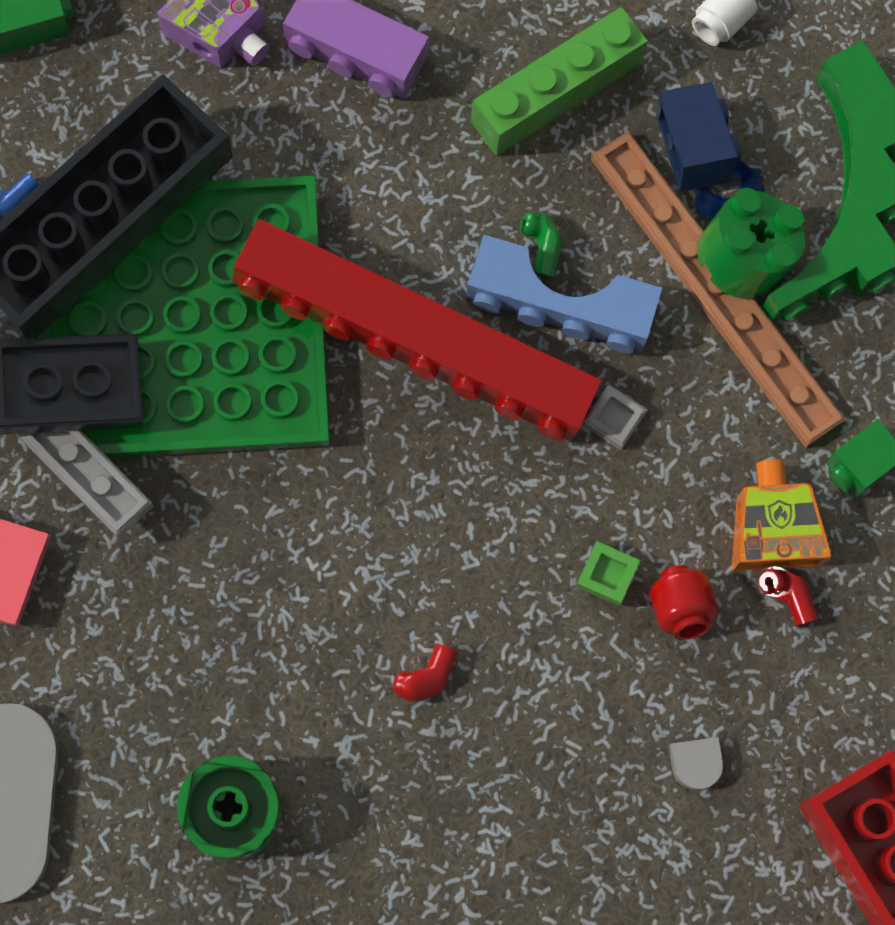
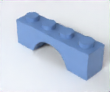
(616, 314)

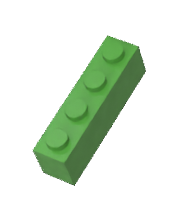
(558, 81)

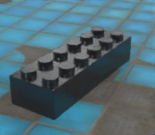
(104, 204)

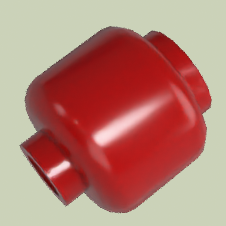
(683, 602)

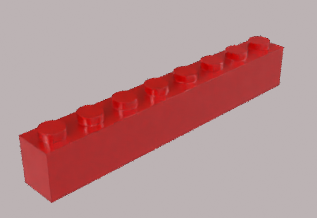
(414, 331)

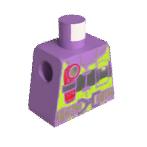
(216, 28)

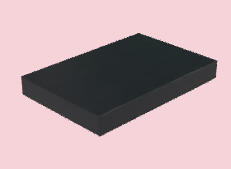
(70, 384)

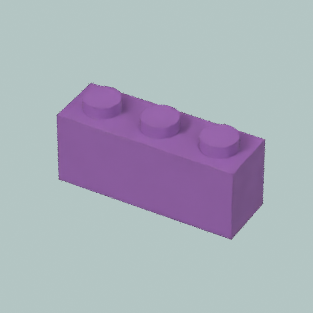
(357, 43)

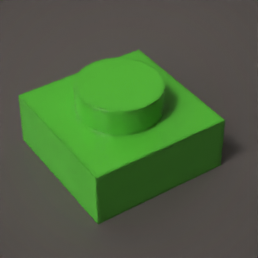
(608, 573)

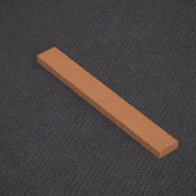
(738, 320)

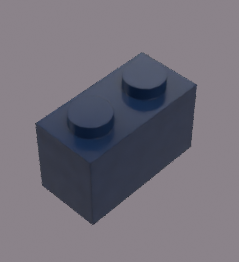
(697, 136)

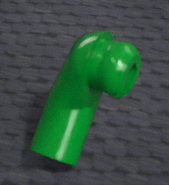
(547, 239)

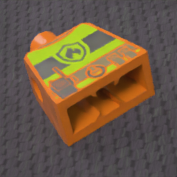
(777, 523)

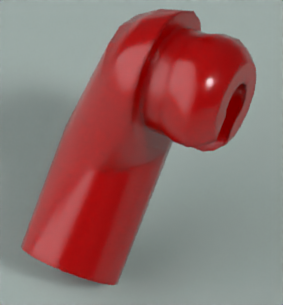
(791, 590)
(429, 680)

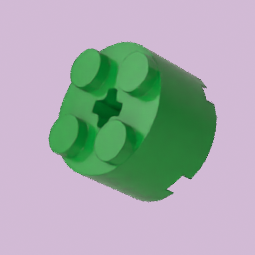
(752, 243)
(214, 785)

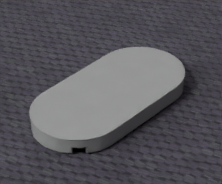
(26, 798)

